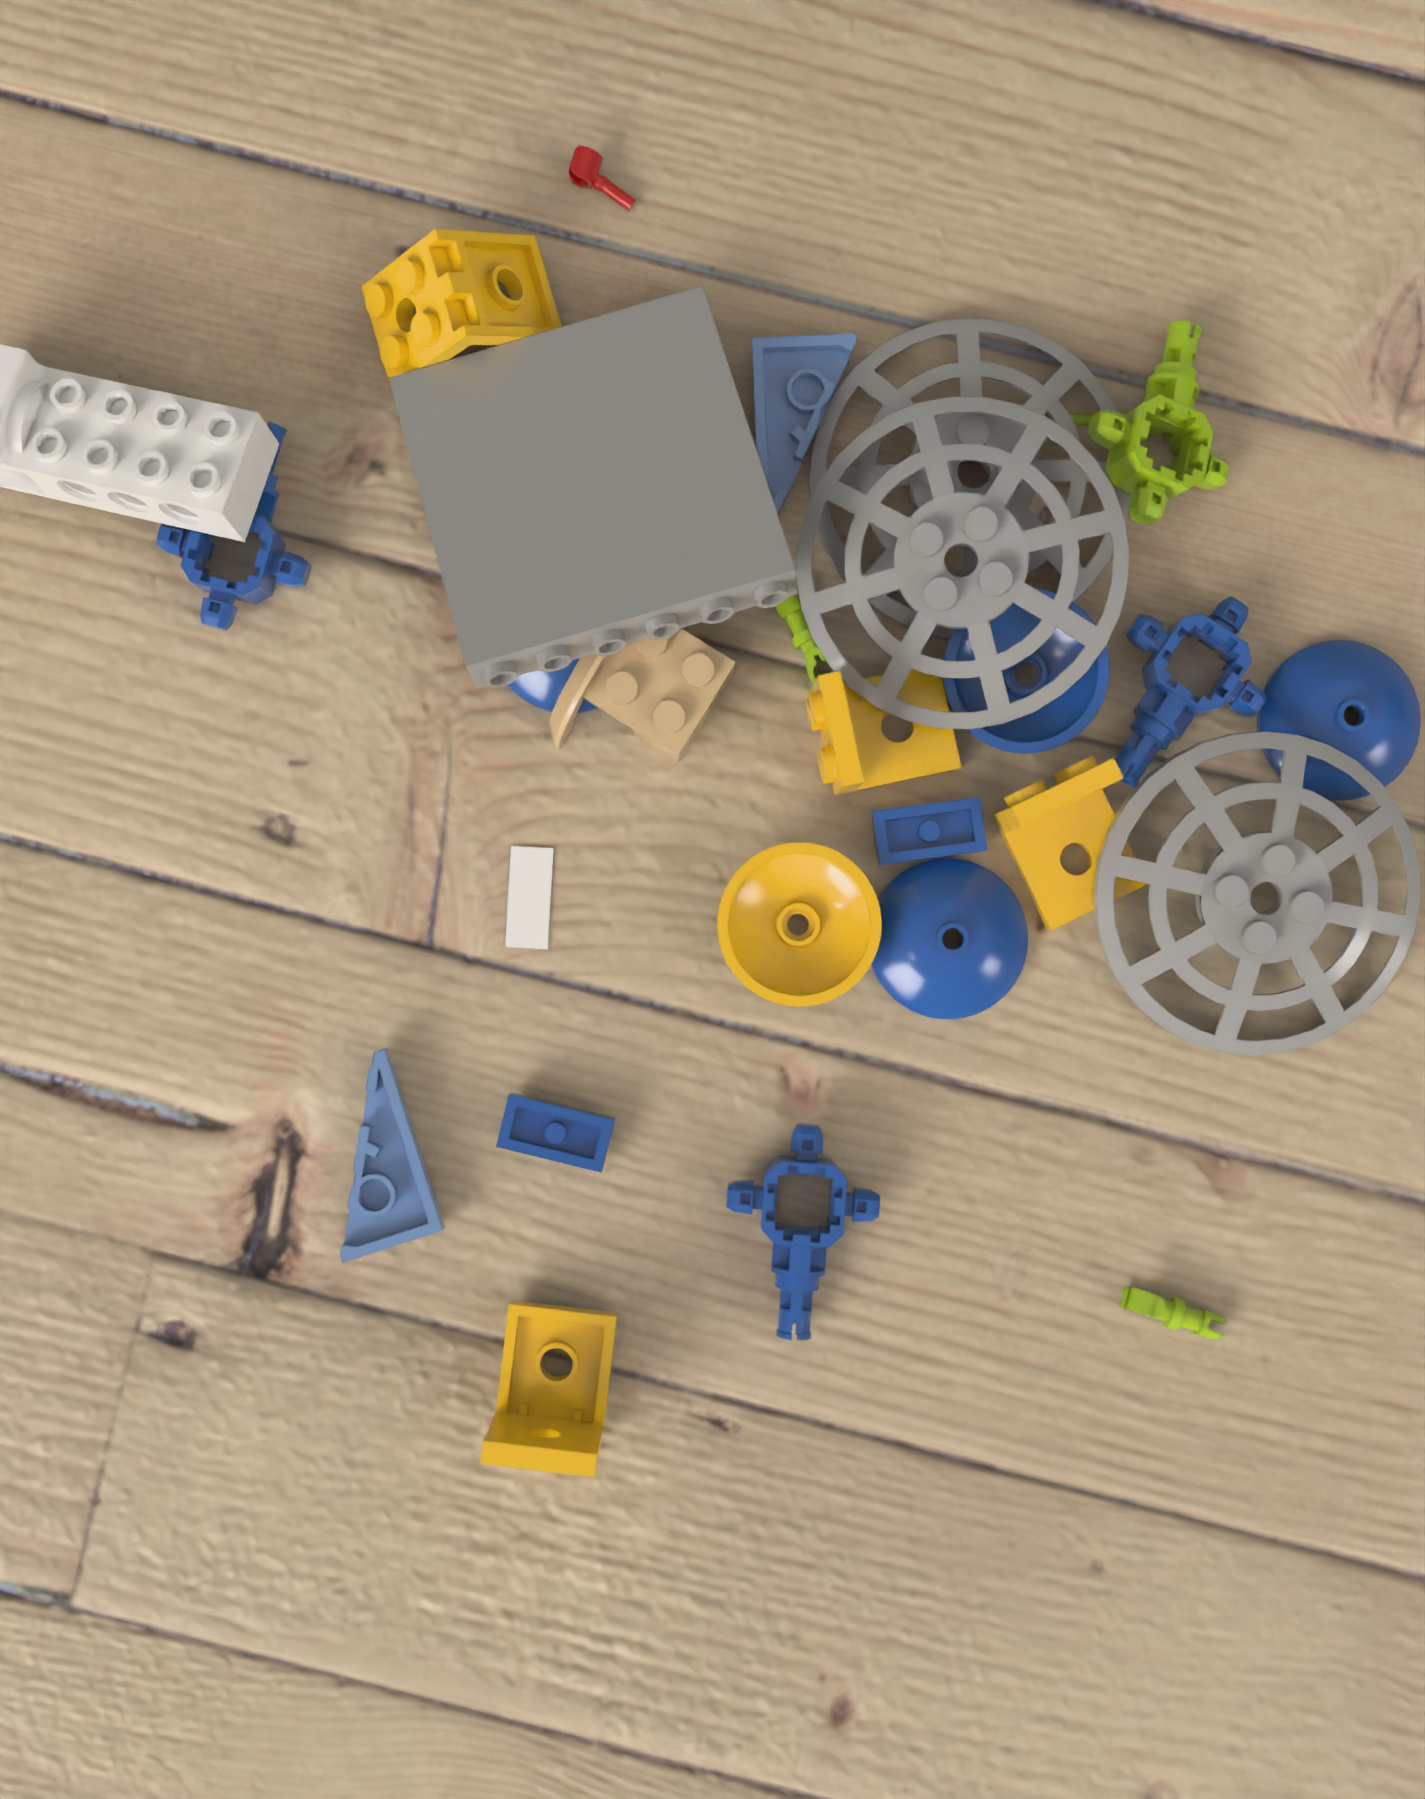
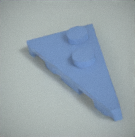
(790, 394)
(391, 1185)

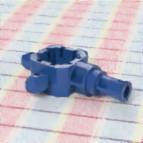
(271, 562)
(1170, 706)
(798, 1250)

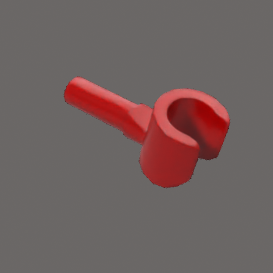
(584, 174)

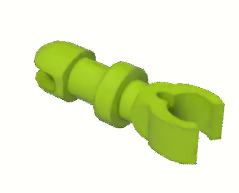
(792, 613)
(1172, 1312)

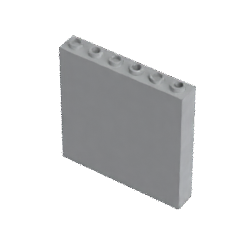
(592, 488)

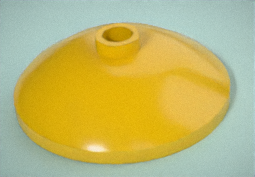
(840, 918)

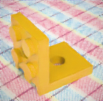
(457, 297)
(854, 747)
(1046, 821)
(547, 1418)

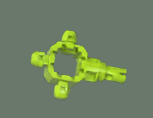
(1166, 409)

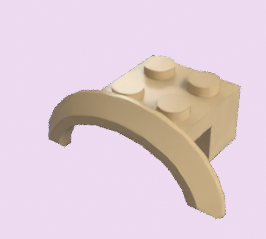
(651, 686)

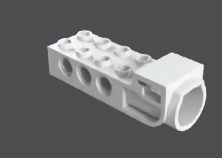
(131, 448)

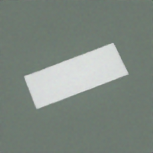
(529, 897)

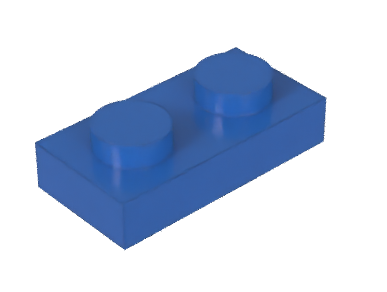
(929, 831)
(555, 1132)

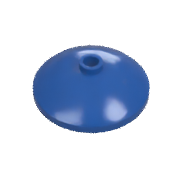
(1309, 700)
(1054, 722)
(911, 953)

